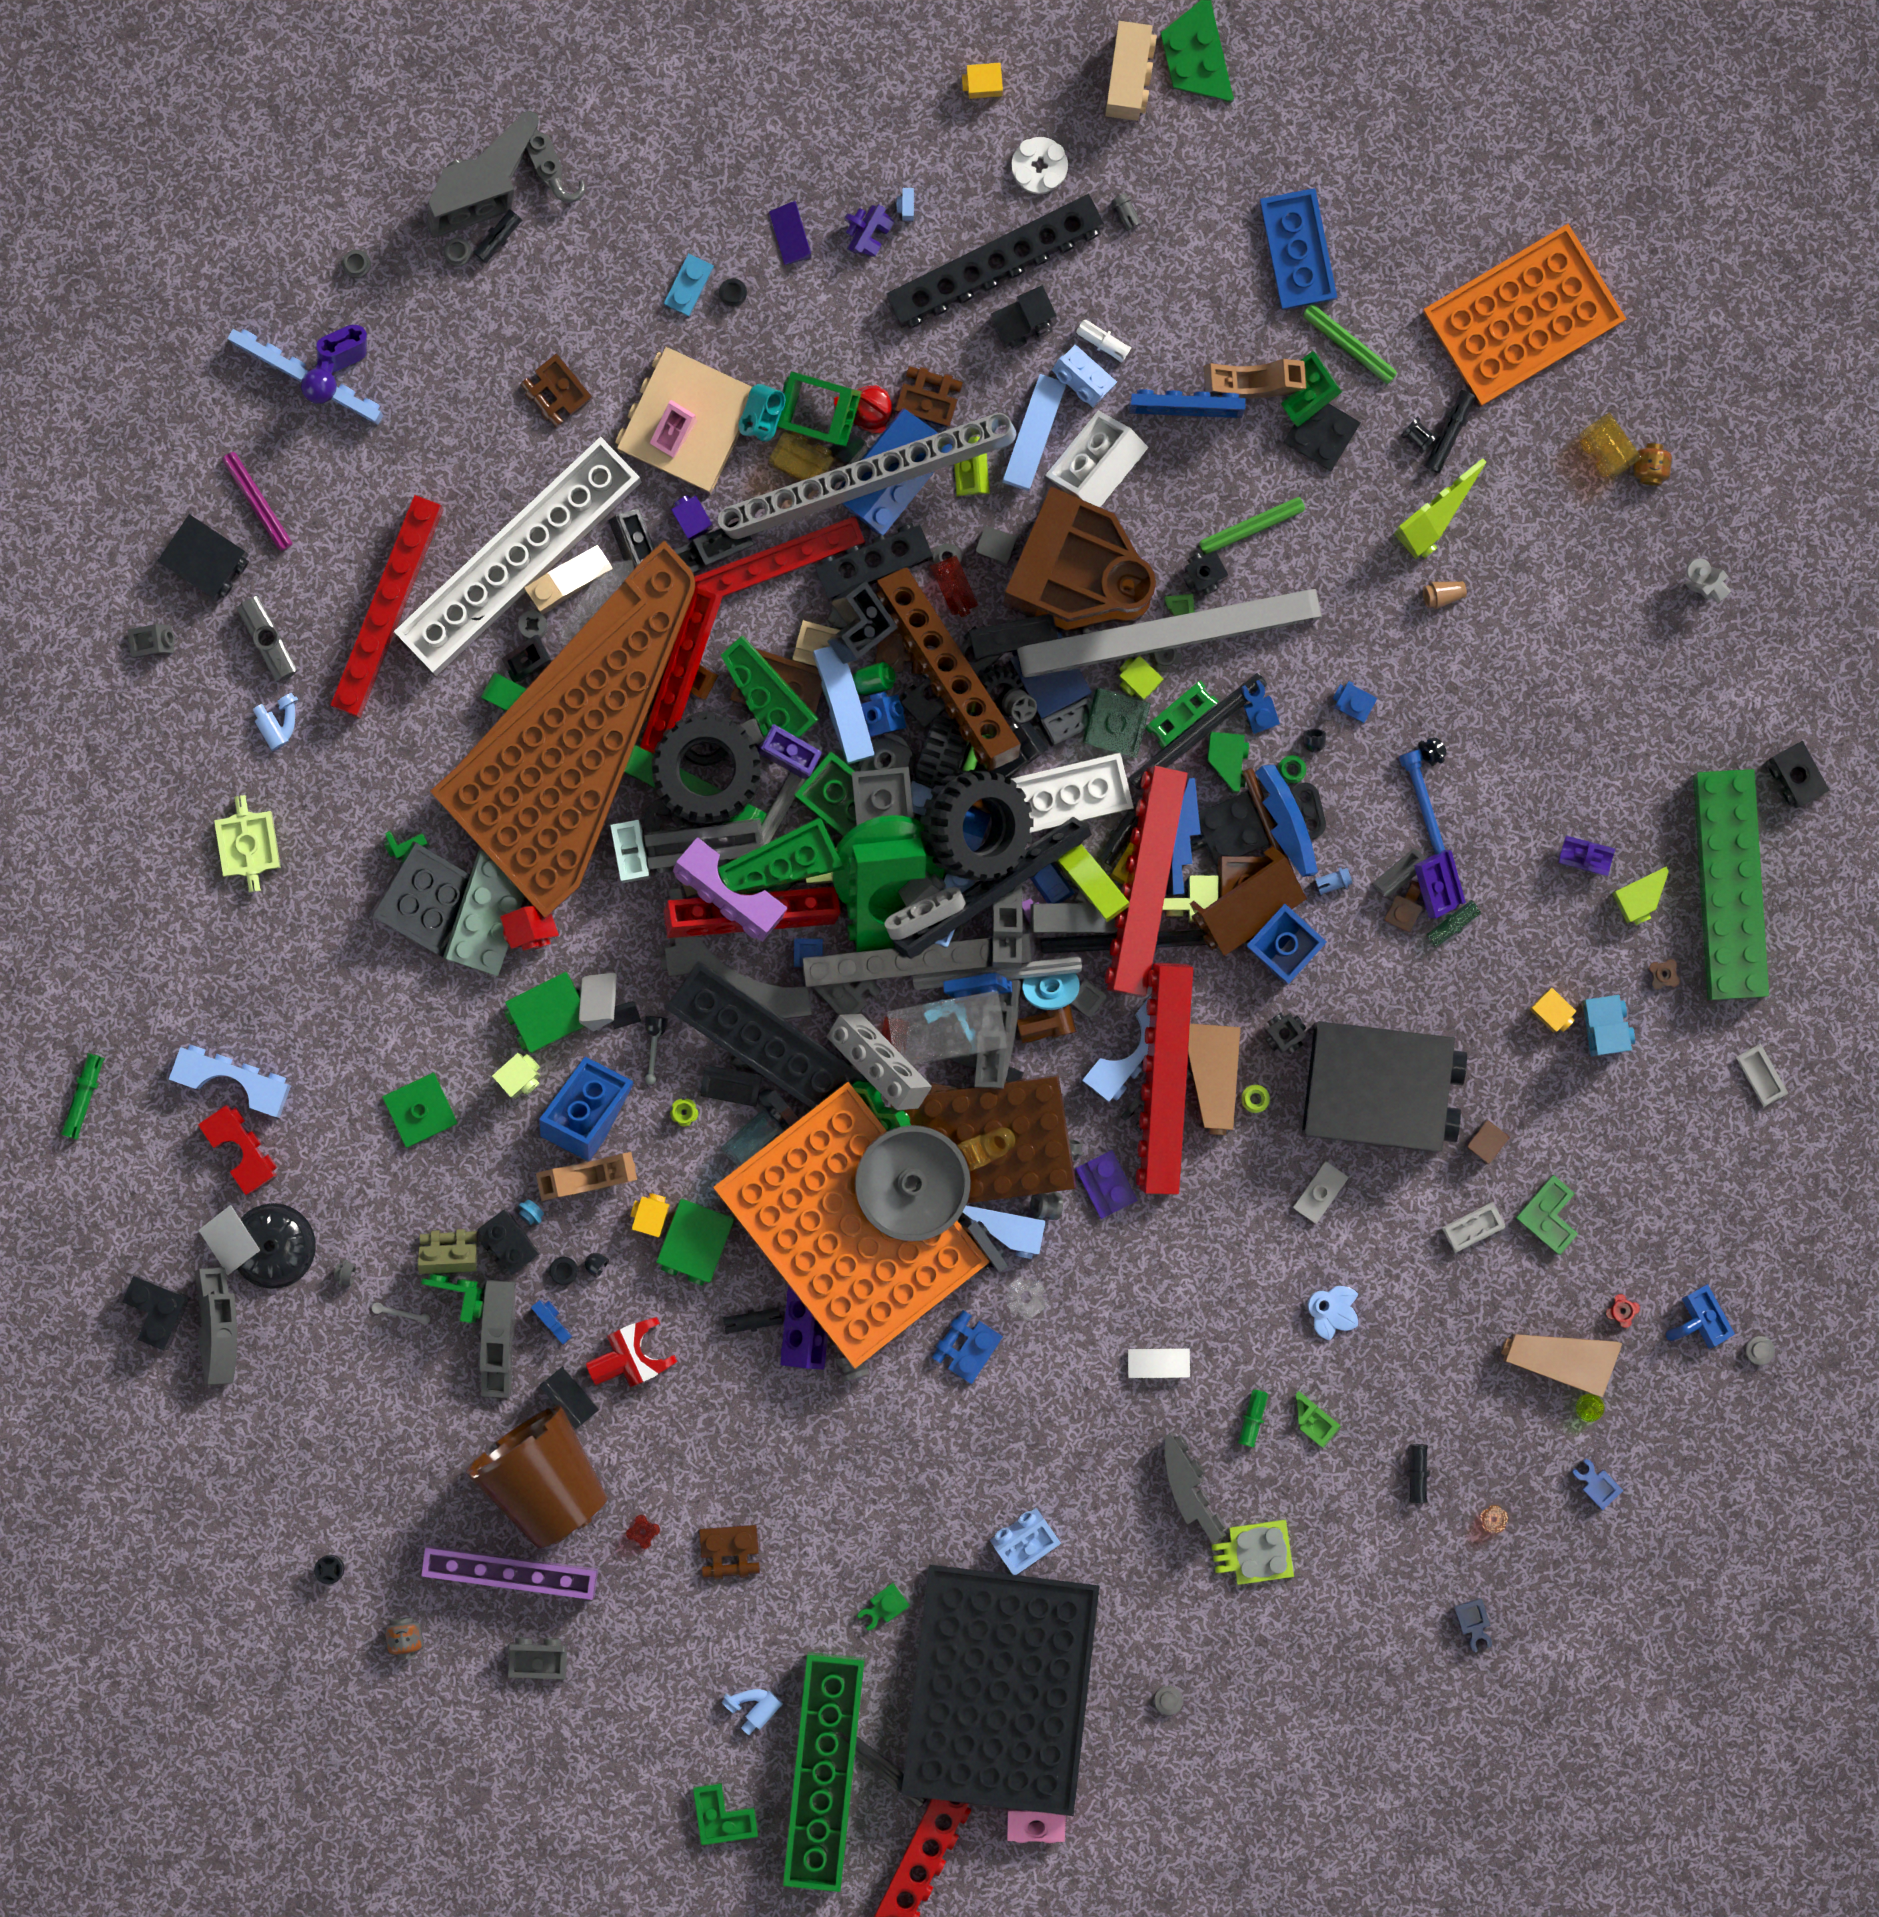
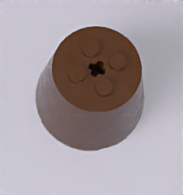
(541, 1478)

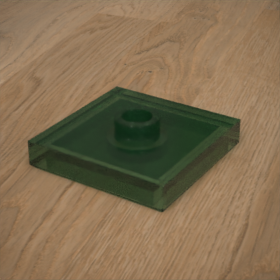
(1116, 723)

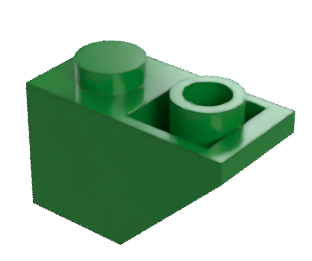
(1226, 758)

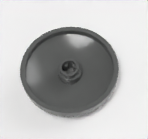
(912, 1183)

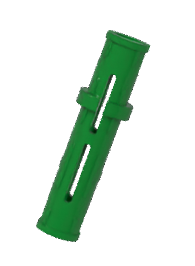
(82, 1095)

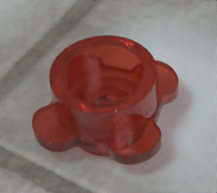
(643, 1539)

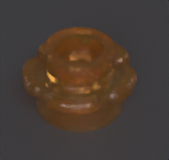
(1488, 1524)

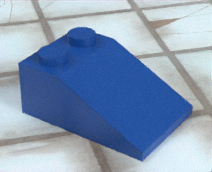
(585, 1109)

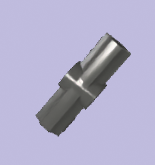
(258, 623)

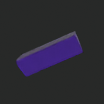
(790, 233)
(789, 752)

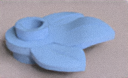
(1337, 1312)

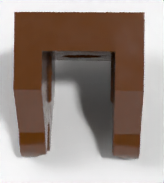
(1079, 568)

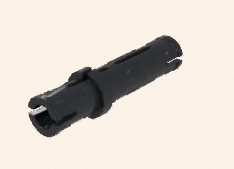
(1455, 421)

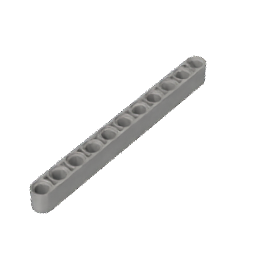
(880, 478)
(1168, 633)

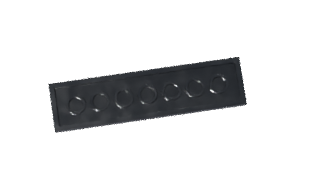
(760, 1037)

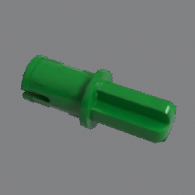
(1253, 1418)

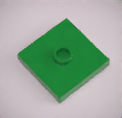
(420, 1110)

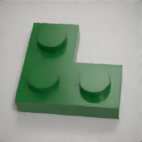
(1319, 391)
(888, 1116)
(1542, 1218)
(716, 1823)

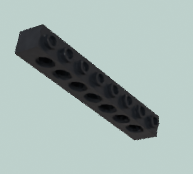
(1080, 210)

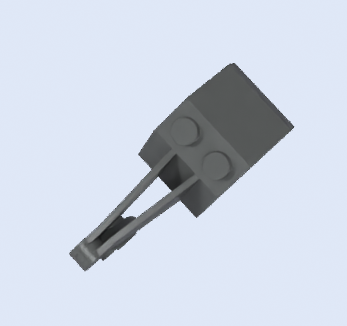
(483, 187)

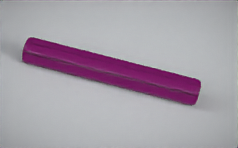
(257, 501)

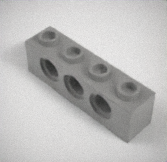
(879, 1061)

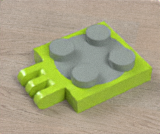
(1256, 1552)

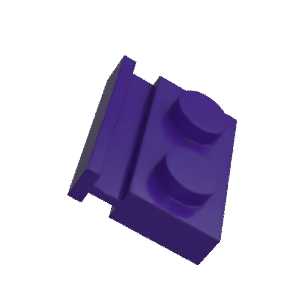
(1439, 884)
(1106, 1184)

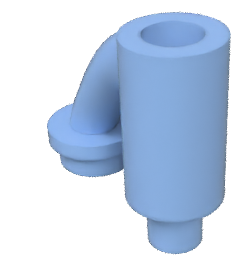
(269, 727)
(760, 1713)

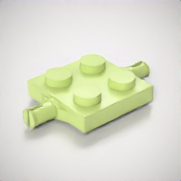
(247, 843)

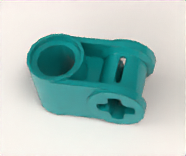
(762, 410)

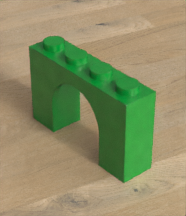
(871, 868)

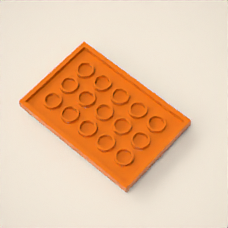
(1524, 315)

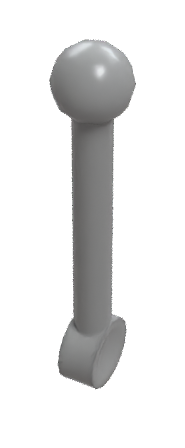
(423, 1318)

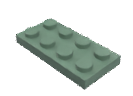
(478, 930)

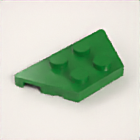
(1196, 54)

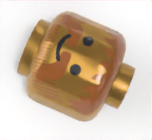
(1654, 465)

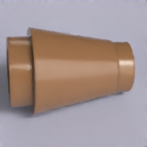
(1443, 593)

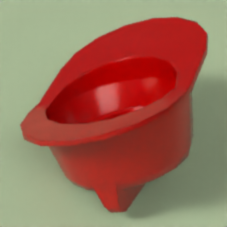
(873, 409)

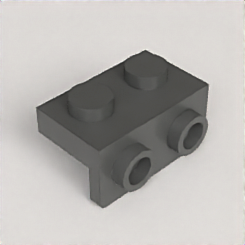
(537, 1660)

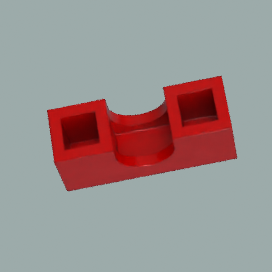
(254, 1168)

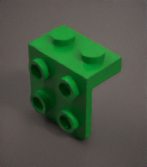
(472, 1304)

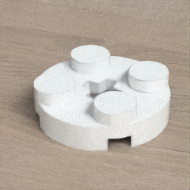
(1026, 174)

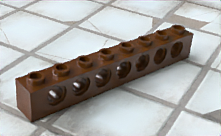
(903, 588)

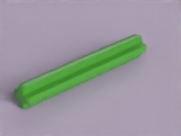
(1349, 343)
(1252, 525)

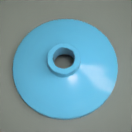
(1064, 986)

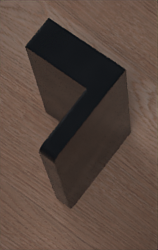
(566, 1392)

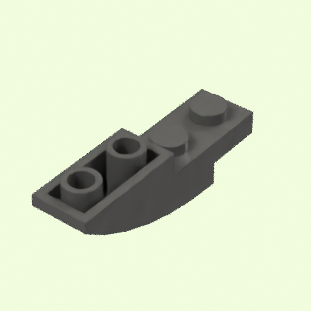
(1007, 930)
(219, 1326)
(497, 1338)
(1183, 1479)

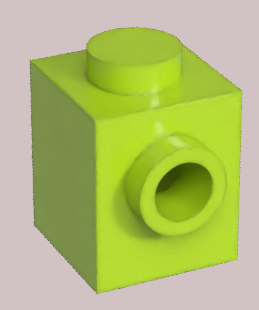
(1139, 678)

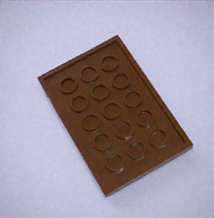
(1033, 1113)

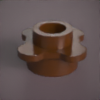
(1668, 967)

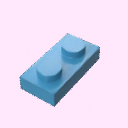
(689, 285)

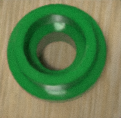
(1301, 769)

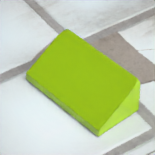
(972, 474)

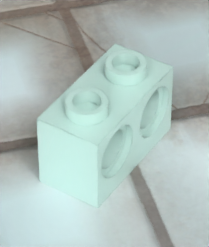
(630, 851)

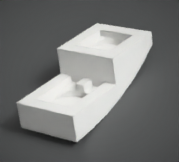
(1158, 1363)

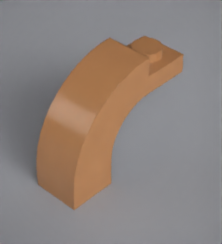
(1256, 381)
(586, 1176)

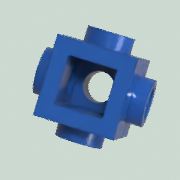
(883, 714)

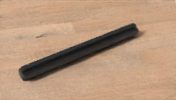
(1198, 729)
(1103, 942)

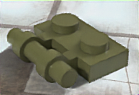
(448, 1258)

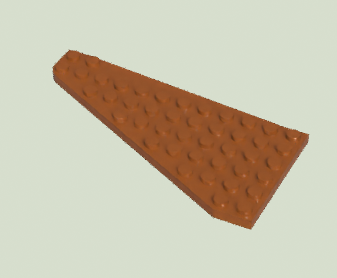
(555, 759)

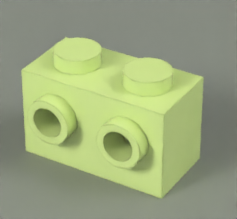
(518, 1075)

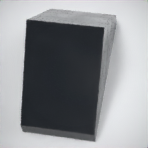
(527, 659)

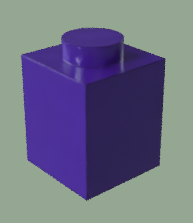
(691, 517)

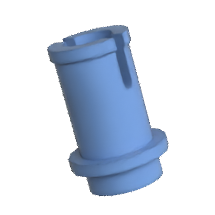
(1335, 881)

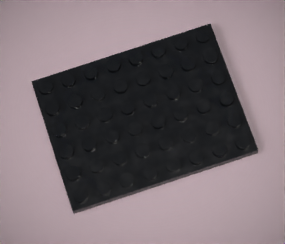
(1000, 1690)

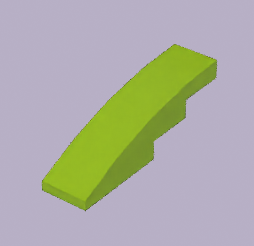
(1093, 882)

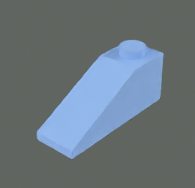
(1012, 1230)

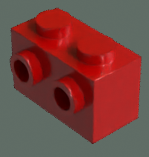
(528, 928)

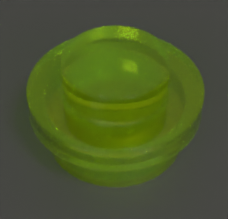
(1590, 1407)

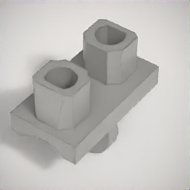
(1706, 580)

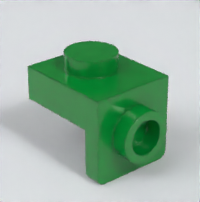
(400, 850)

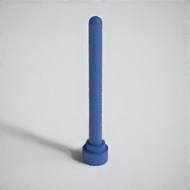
(1412, 763)

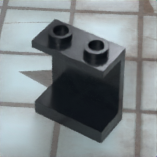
(204, 558)

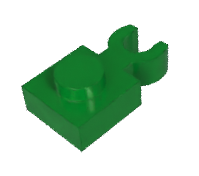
(886, 1604)

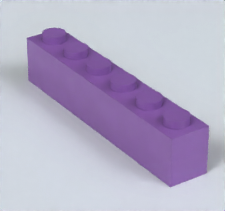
(509, 1572)

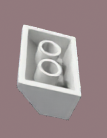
(1097, 459)

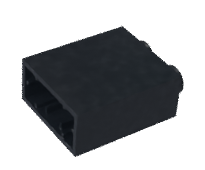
(1382, 1087)

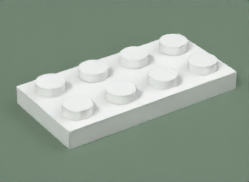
(1076, 791)

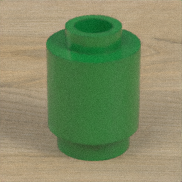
(874, 679)

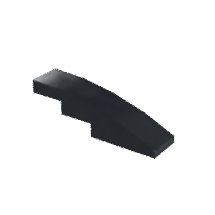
(712, 549)

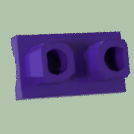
(862, 240)
(1586, 855)

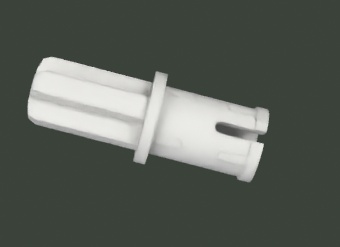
(1103, 340)

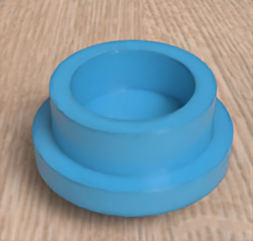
(530, 1212)

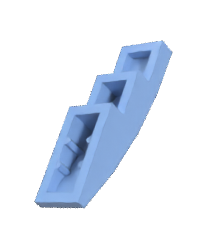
(1034, 432)
(844, 706)

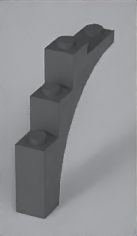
(680, 960)

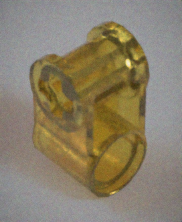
(982, 1149)

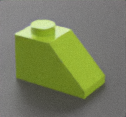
(1641, 896)

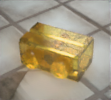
(1609, 447)
(799, 458)

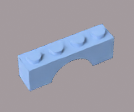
(196, 1069)
(1109, 1076)

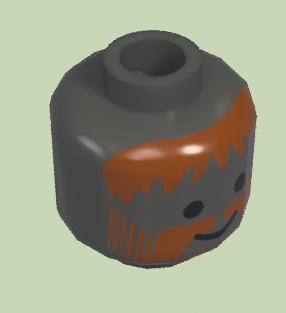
(404, 1638)

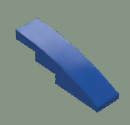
(1187, 826)
(1291, 828)

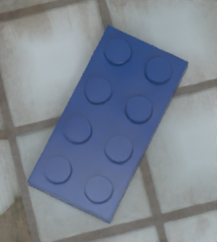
(1298, 249)
(1198, 405)

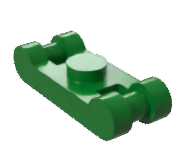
(1181, 714)

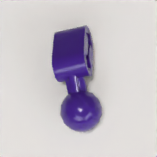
(333, 354)

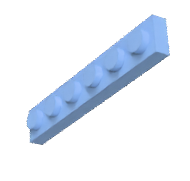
(296, 369)

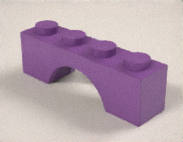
(754, 912)

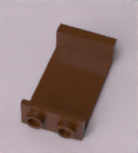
(1249, 905)

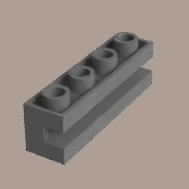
(727, 839)

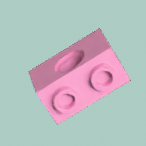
(1022, 1829)

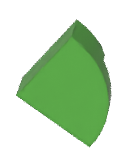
(1180, 604)

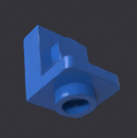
(1354, 701)

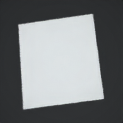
(229, 1240)

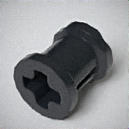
(1419, 435)

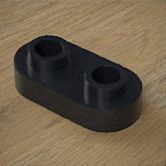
(1312, 809)

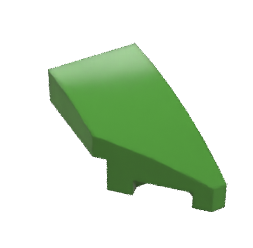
(1315, 1422)

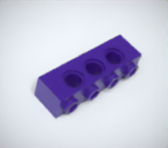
(803, 1337)

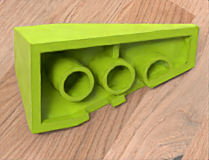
(1427, 524)

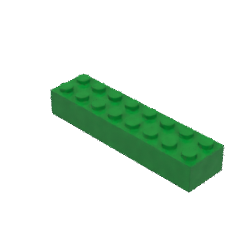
(1730, 885)
(823, 1772)

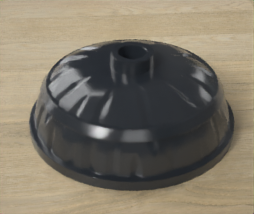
(292, 1251)

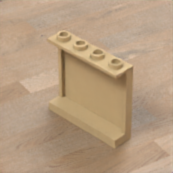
(708, 394)

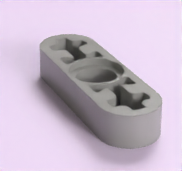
(938, 907)

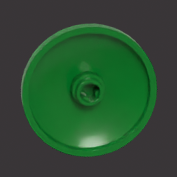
(873, 831)

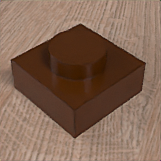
(703, 682)

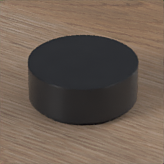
(564, 1270)

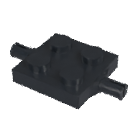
(1230, 829)

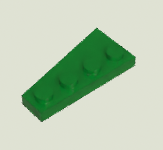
(766, 691)
(789, 858)

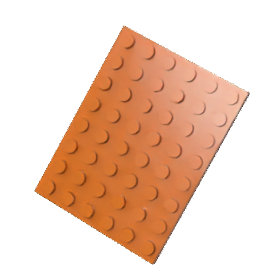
(807, 1221)

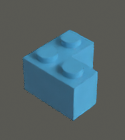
(1606, 1027)

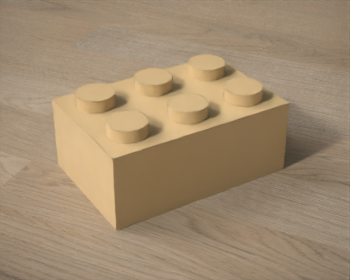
(1131, 71)

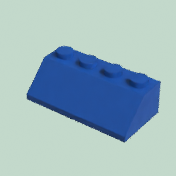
(884, 506)

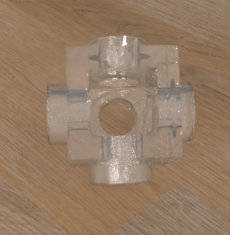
(1031, 1308)

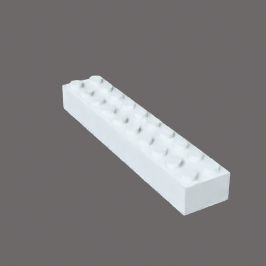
(518, 556)

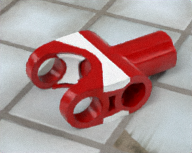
(627, 1357)

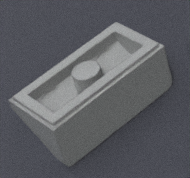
(597, 1000)

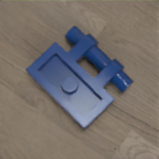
(974, 1352)

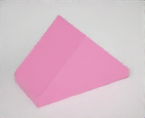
(673, 429)

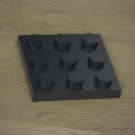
(423, 898)

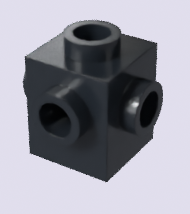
(1212, 565)
(1295, 1027)

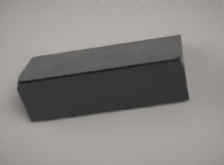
(631, 537)

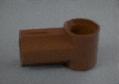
(1048, 1024)

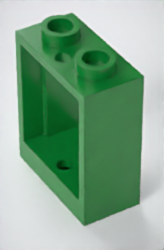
(843, 415)

